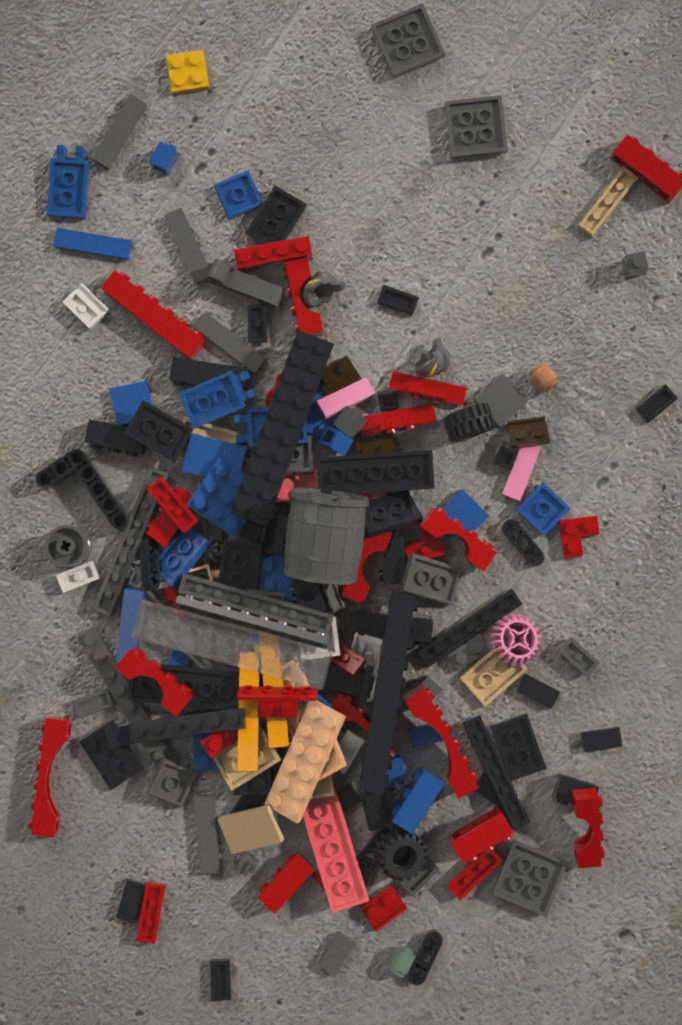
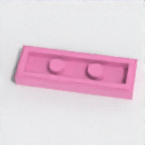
(347, 396)
(520, 472)

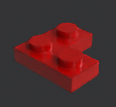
(571, 532)
(428, 547)

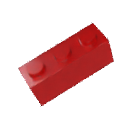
(164, 528)
(285, 881)

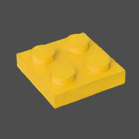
(187, 71)

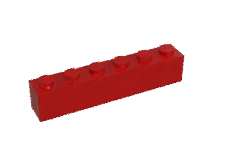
(153, 315)

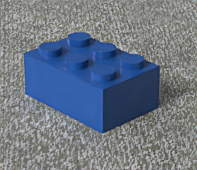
(416, 799)

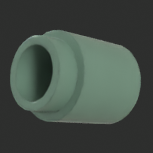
(402, 961)

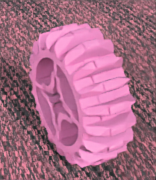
(503, 629)

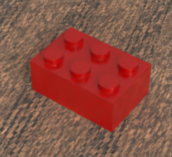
(480, 835)

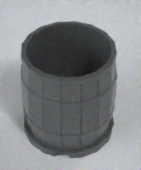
(325, 536)

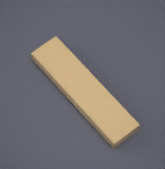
(607, 202)

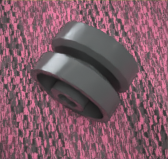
(57, 549)

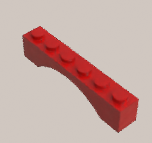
(421, 706)
(45, 815)

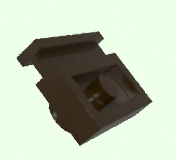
(339, 376)
(528, 432)
(375, 443)

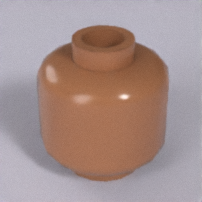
(543, 378)

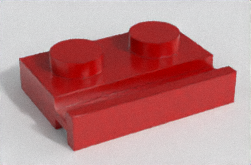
(383, 907)

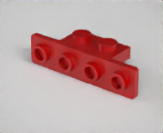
(427, 388)
(399, 419)
(277, 701)

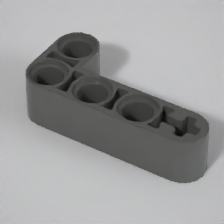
(243, 284)

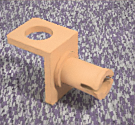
(211, 574)

